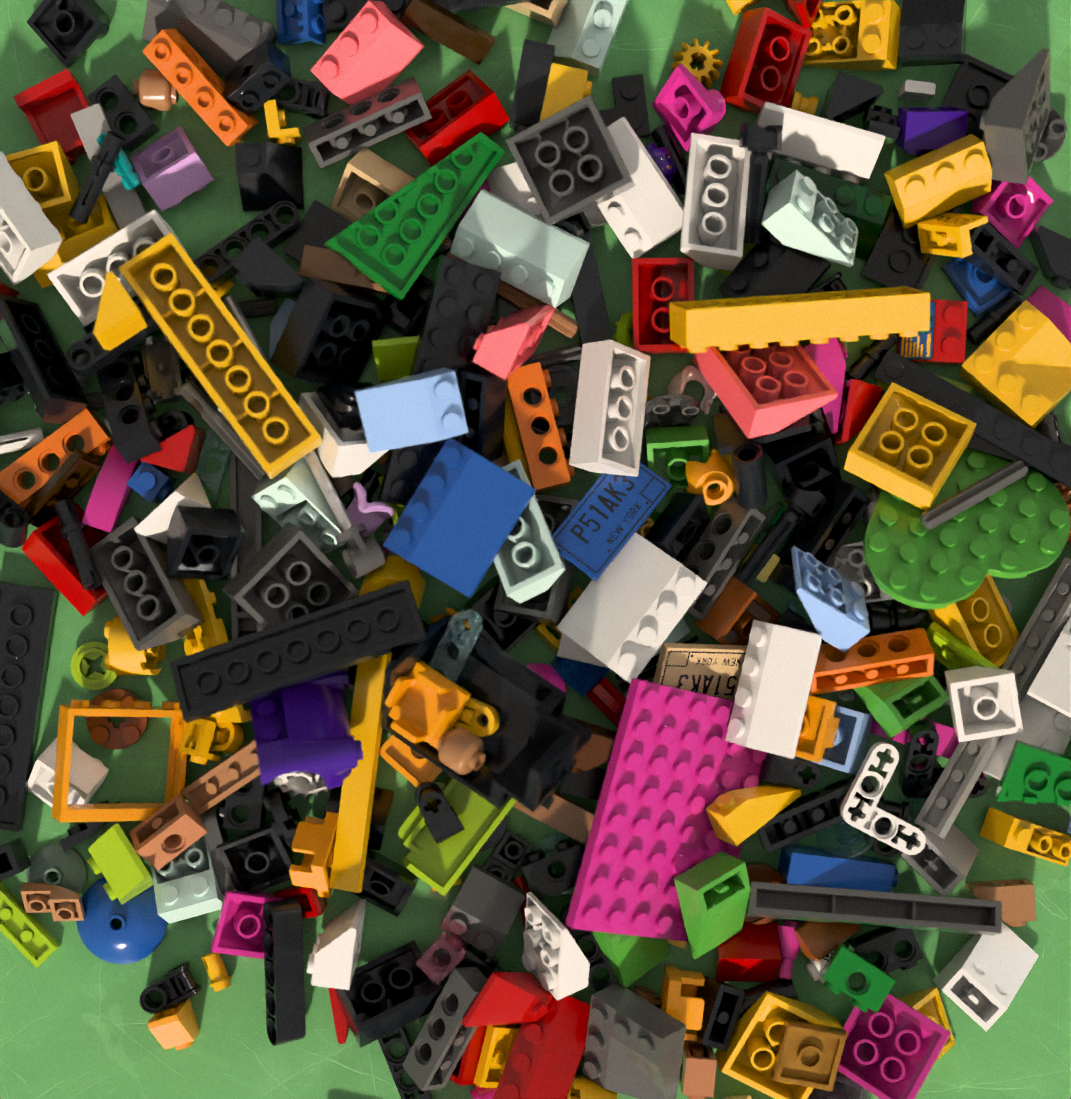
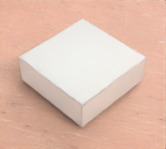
(916, 91)

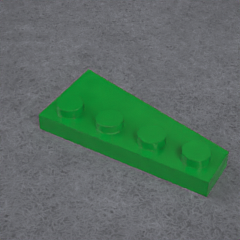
(1035, 776)

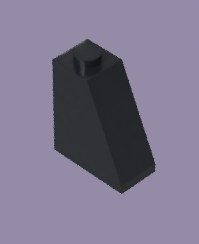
(531, 84)

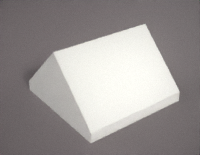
(187, 494)

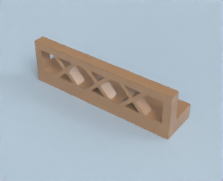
(223, 778)

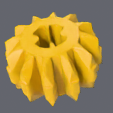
(697, 53)

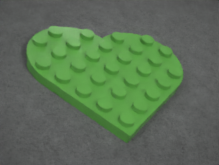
(999, 536)

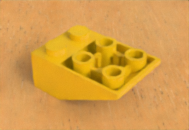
(855, 36)

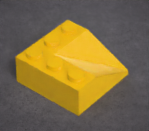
(1022, 366)
(909, 446)
(756, 1041)

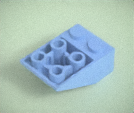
(831, 601)

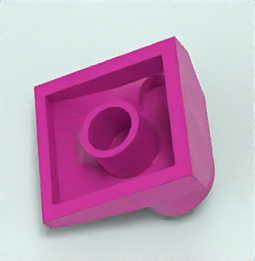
(688, 106)
(1013, 208)
(241, 924)

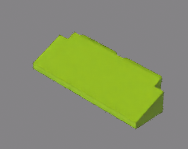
(445, 862)

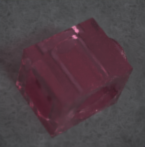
(432, 966)

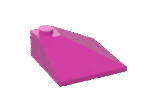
(891, 1049)

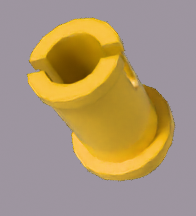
(216, 971)

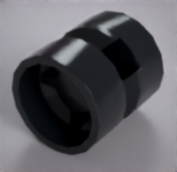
(890, 619)

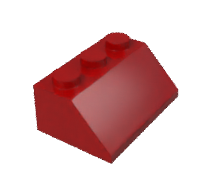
(764, 61)
(457, 116)
(653, 287)
(54, 559)

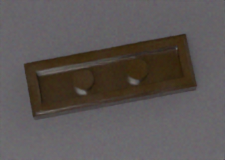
(448, 29)
(62, 485)

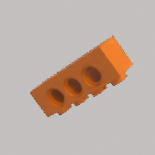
(198, 85)
(36, 460)
(543, 476)
(873, 661)

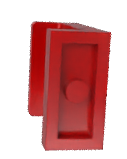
(49, 111)

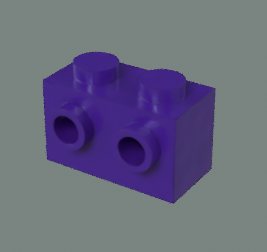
(929, 127)

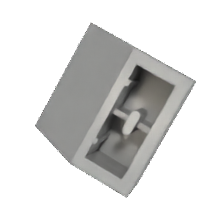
(942, 861)

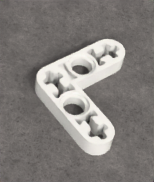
(871, 812)

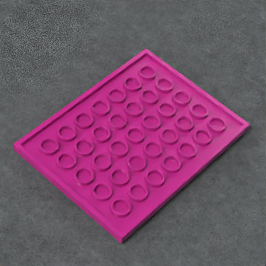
(652, 810)

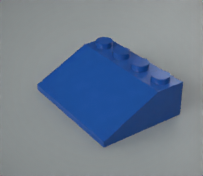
(459, 517)

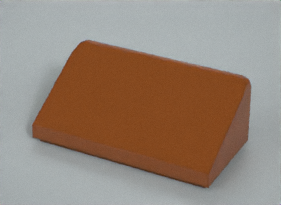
(821, 938)

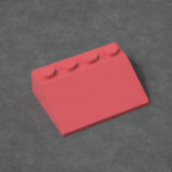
(765, 385)

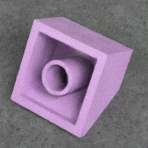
(171, 169)

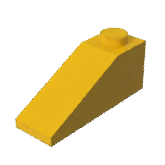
(746, 810)

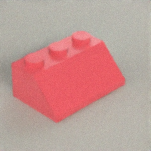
(367, 54)
(512, 340)

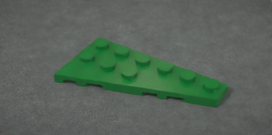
(408, 227)

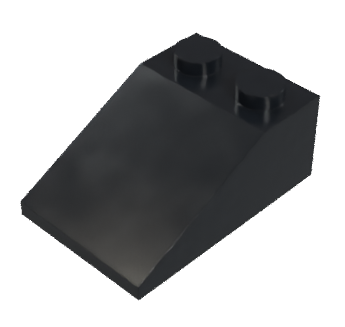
(932, 32)

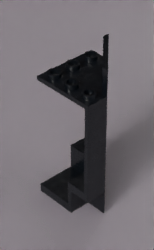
(534, 737)

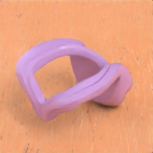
(370, 514)

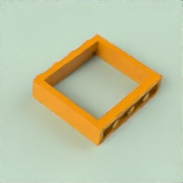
(115, 811)

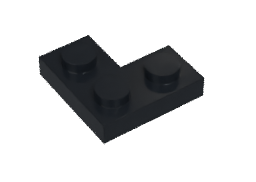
(629, 103)

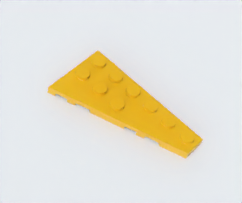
(206, 636)

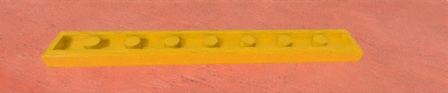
(359, 786)

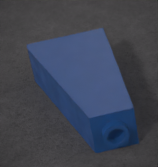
(814, 867)

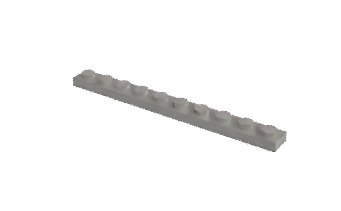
(1025, 661)

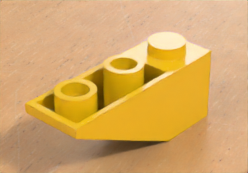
(1026, 836)

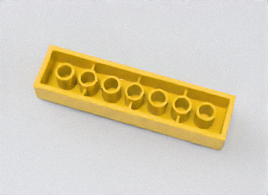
(799, 317)
(220, 355)

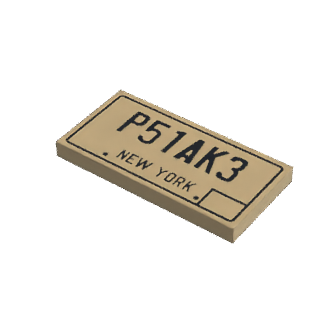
(701, 668)

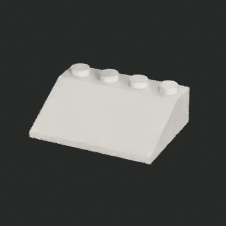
(632, 607)

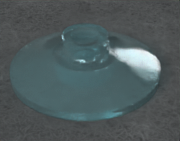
(835, 843)

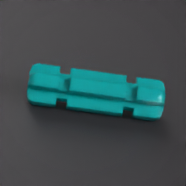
(123, 168)

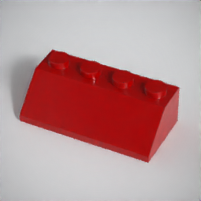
(546, 1053)

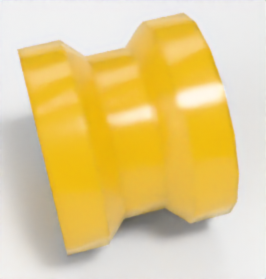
(804, 104)

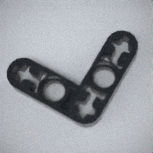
(925, 773)

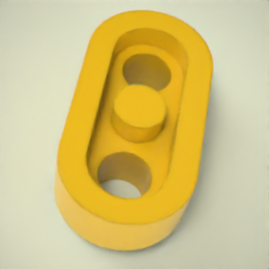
(472, 718)
(227, 738)

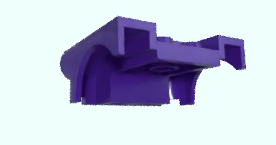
(306, 731)

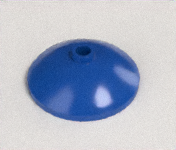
(140, 930)

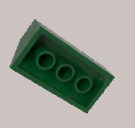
(860, 204)

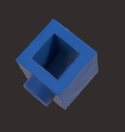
(152, 482)

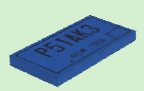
(608, 519)

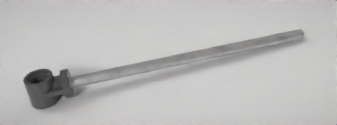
(361, 555)

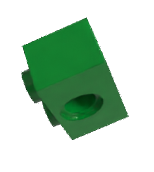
(874, 986)

